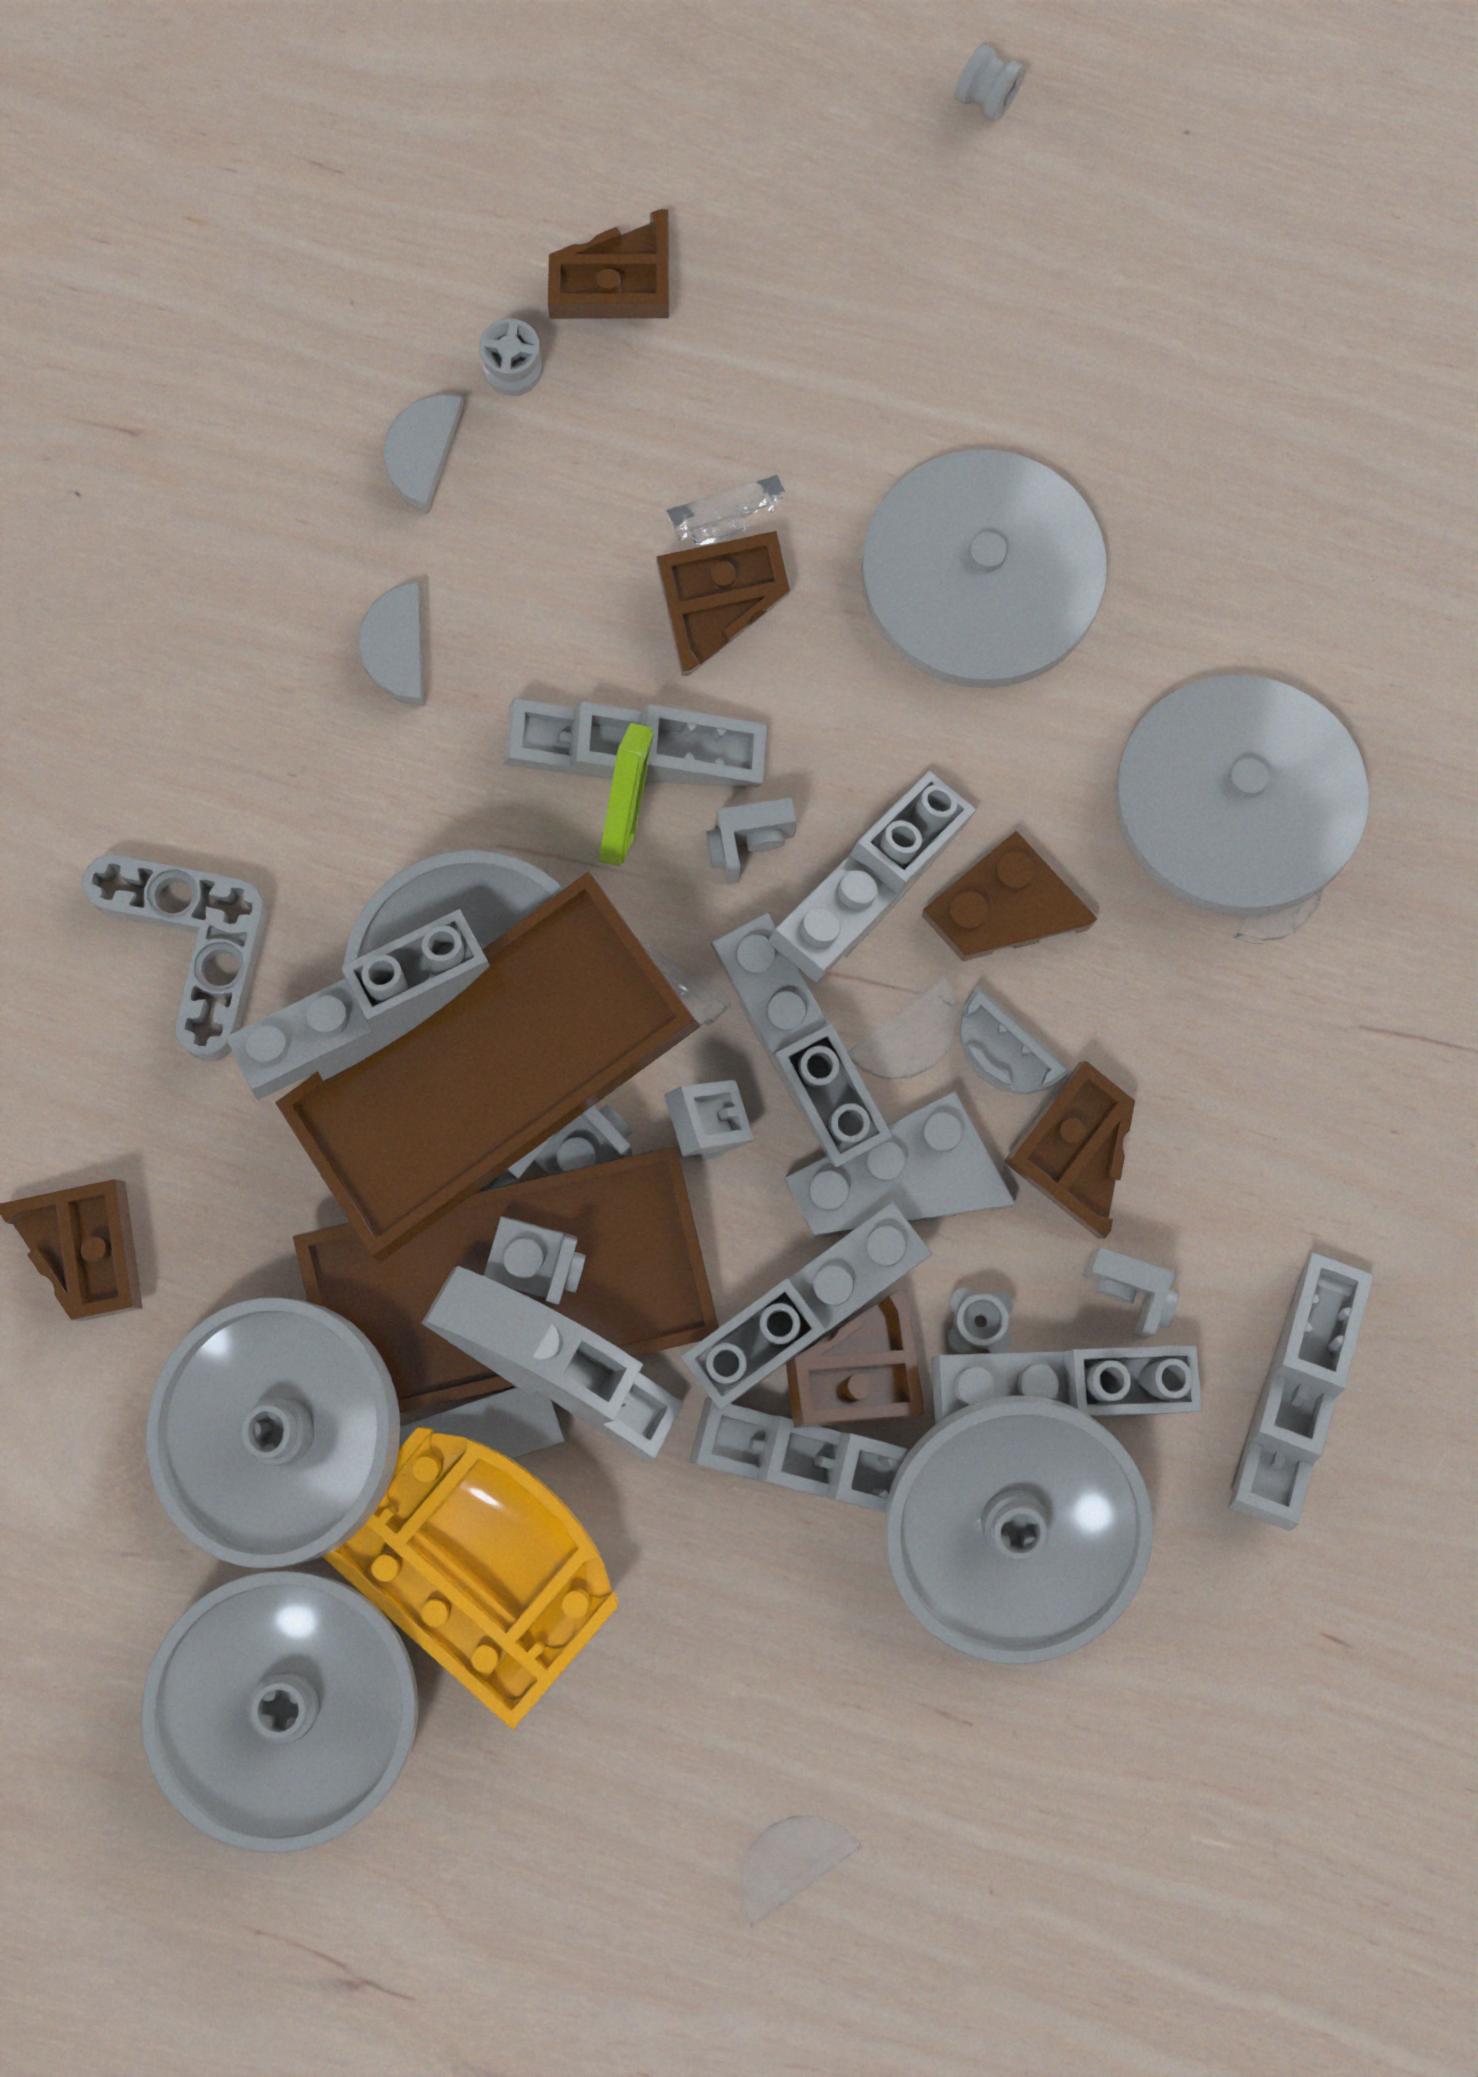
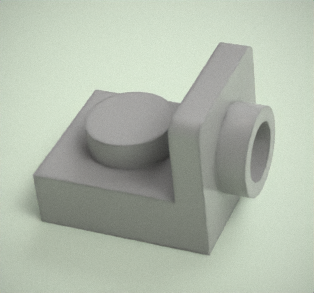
(757, 825)
(709, 1118)
(586, 1141)
(534, 1259)
(1125, 1277)

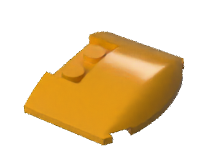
(480, 1569)

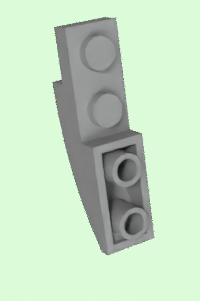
(872, 877)
(366, 1011)
(800, 1043)
(806, 1306)
(556, 1357)
(1092, 1380)

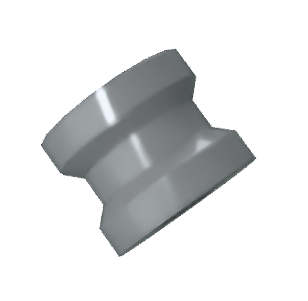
(989, 82)
(500, 346)

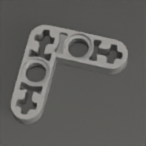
(214, 936)

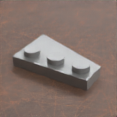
(927, 1168)

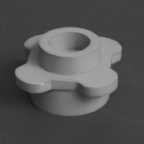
(995, 1310)

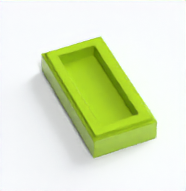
(626, 794)

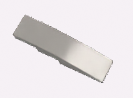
(684, 748)
(1301, 1391)
(799, 1459)

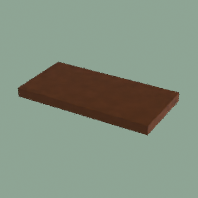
(492, 1073)
(637, 1286)

